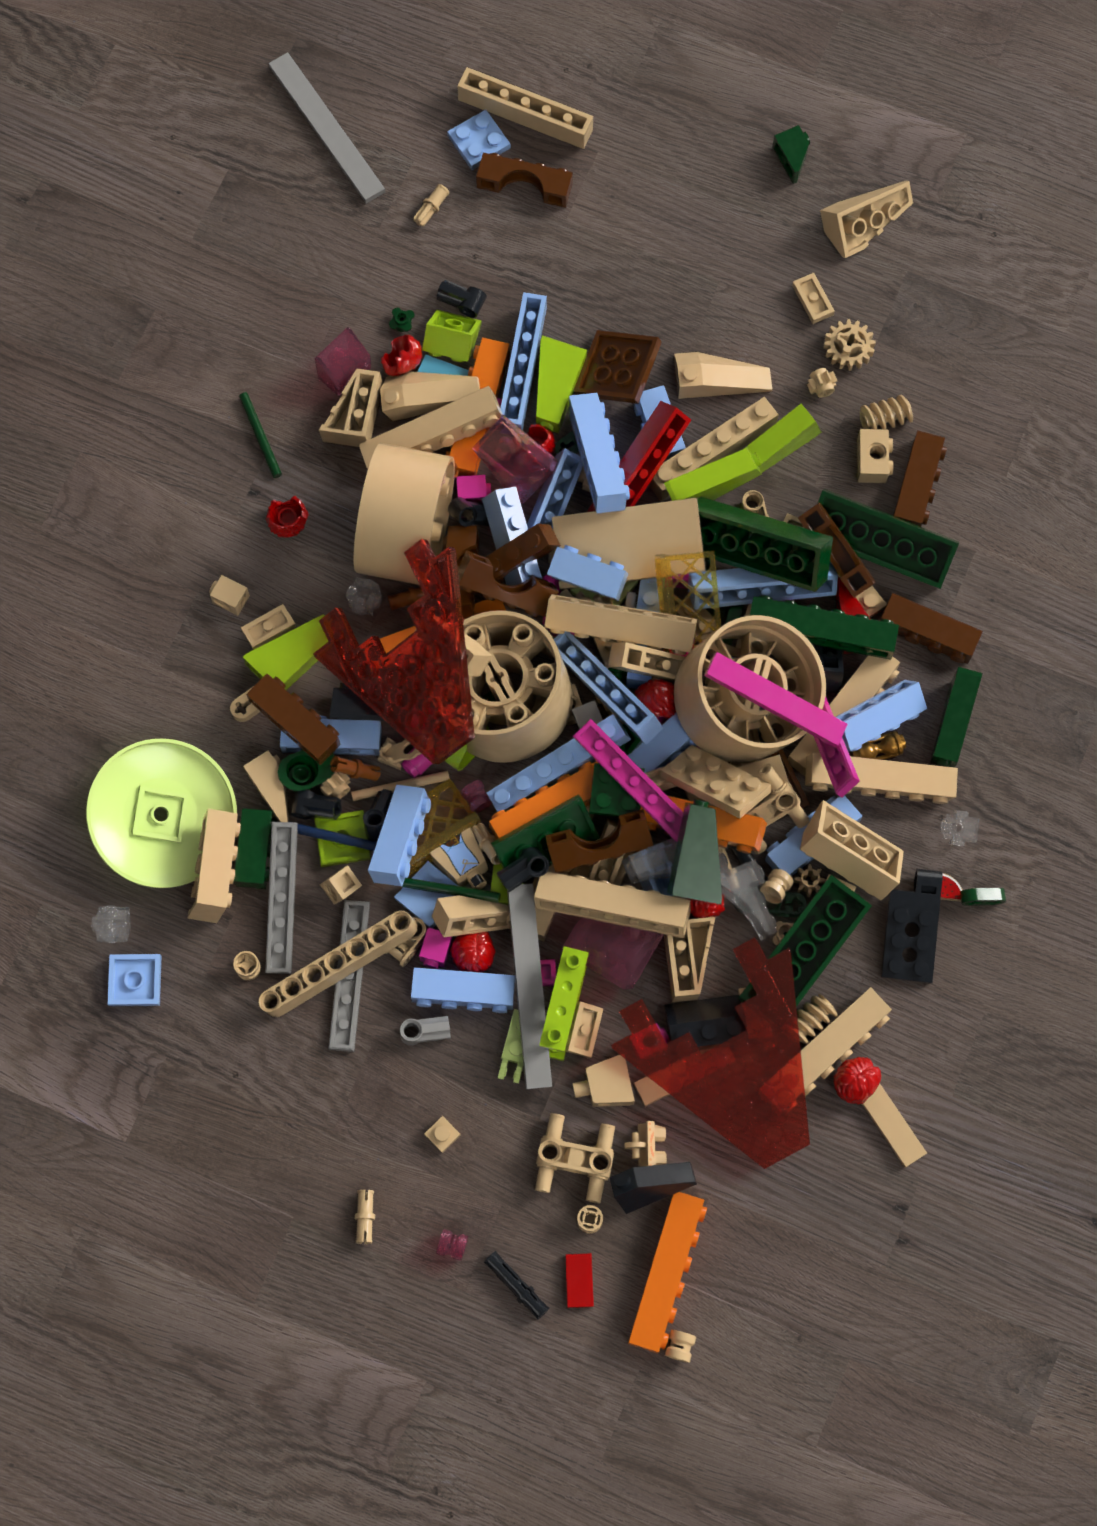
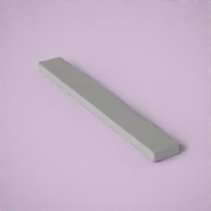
(327, 128)
(529, 986)

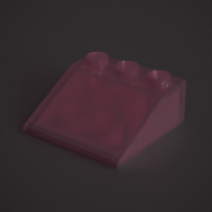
(614, 949)

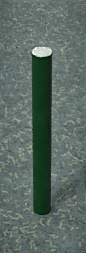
(260, 435)
(451, 889)

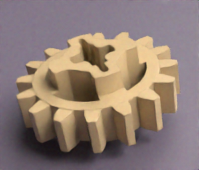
(839, 338)

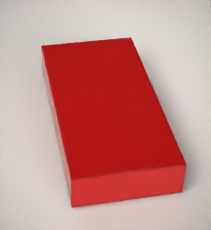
(579, 1280)

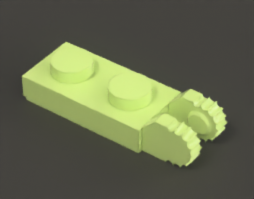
(512, 1049)

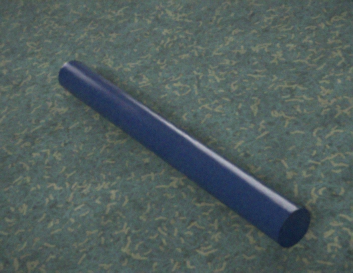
(336, 837)

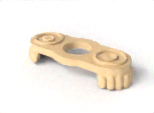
(395, 753)

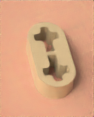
(242, 700)

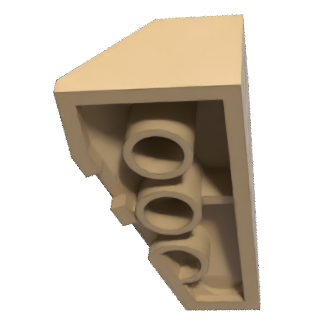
(858, 219)
(716, 376)
(423, 392)

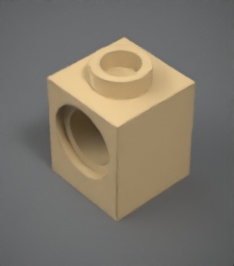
(229, 595)
(341, 885)

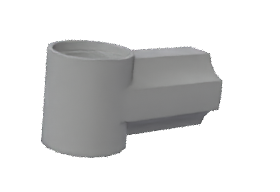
(429, 1030)

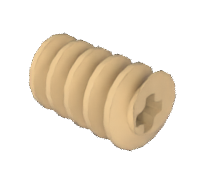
(885, 413)
(813, 1016)

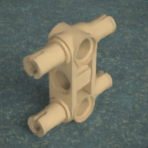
(774, 807)
(575, 1158)

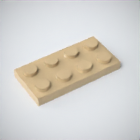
(716, 781)

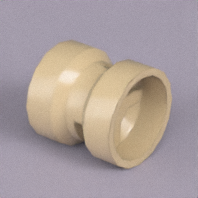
(776, 886)
(244, 962)
(589, 1223)
(682, 1340)

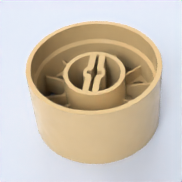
(399, 505)
(695, 702)
(526, 731)

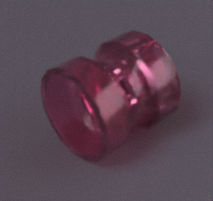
(476, 796)
(458, 1245)

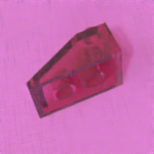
(515, 458)

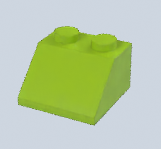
(451, 336)

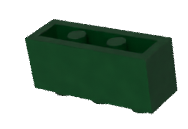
(254, 849)

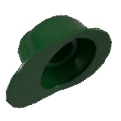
(301, 772)

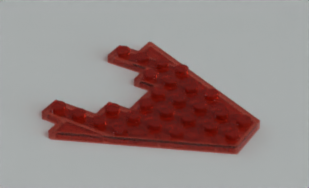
(425, 678)
(750, 1083)

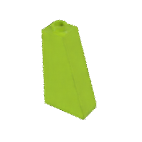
(558, 375)
(784, 437)
(716, 477)
(289, 654)

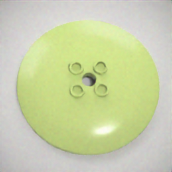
(124, 802)

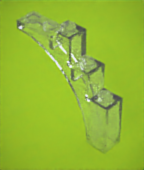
(737, 884)

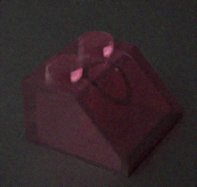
(340, 360)

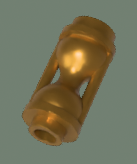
(891, 745)

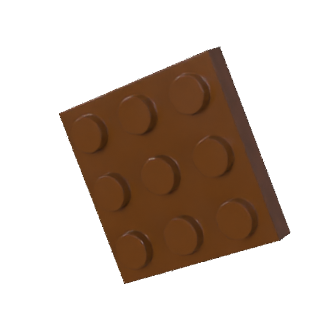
(618, 366)

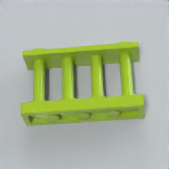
(563, 1002)

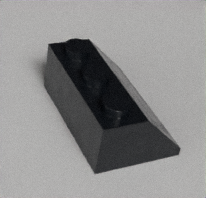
(348, 705)
(708, 1020)

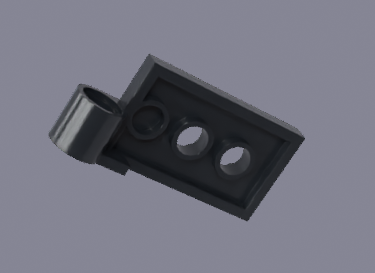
(919, 908)

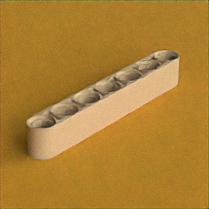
(326, 963)

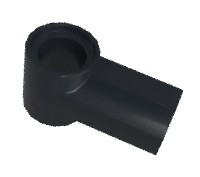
(468, 300)
(473, 512)
(309, 805)
(374, 818)
(522, 870)

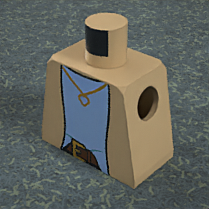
(462, 860)

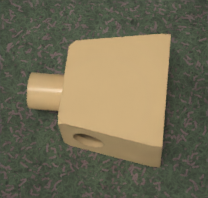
(606, 1083)

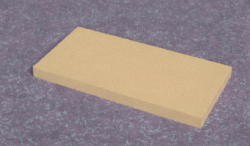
(635, 536)

